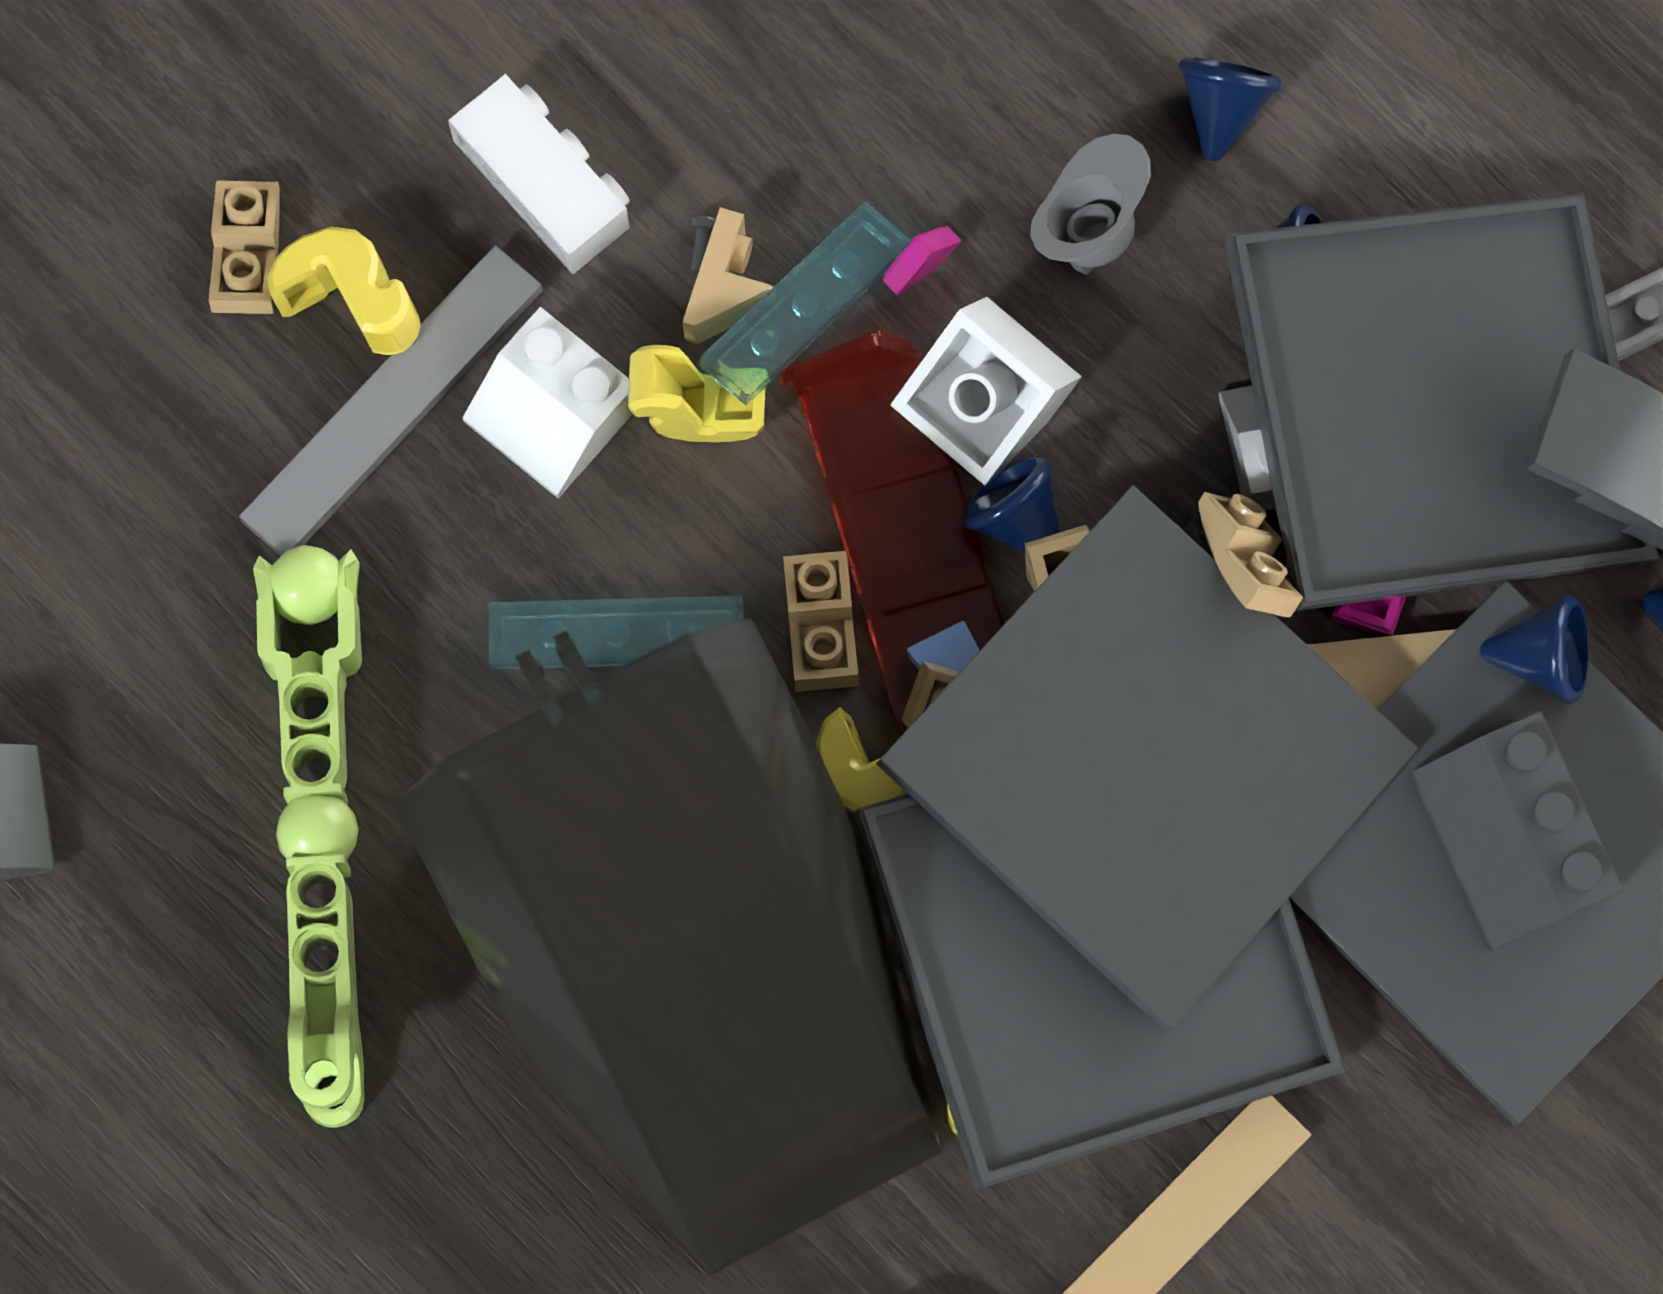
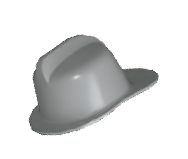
(1093, 203)

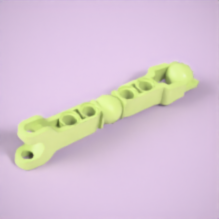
(317, 825)

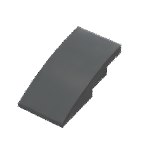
(1605, 444)

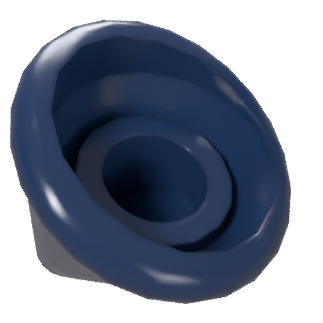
(1224, 100)
(1015, 505)
(1546, 649)

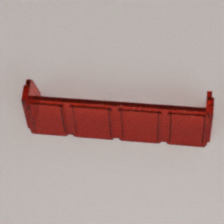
(893, 505)

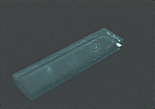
(804, 303)
(602, 629)

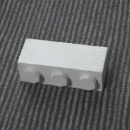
(541, 172)

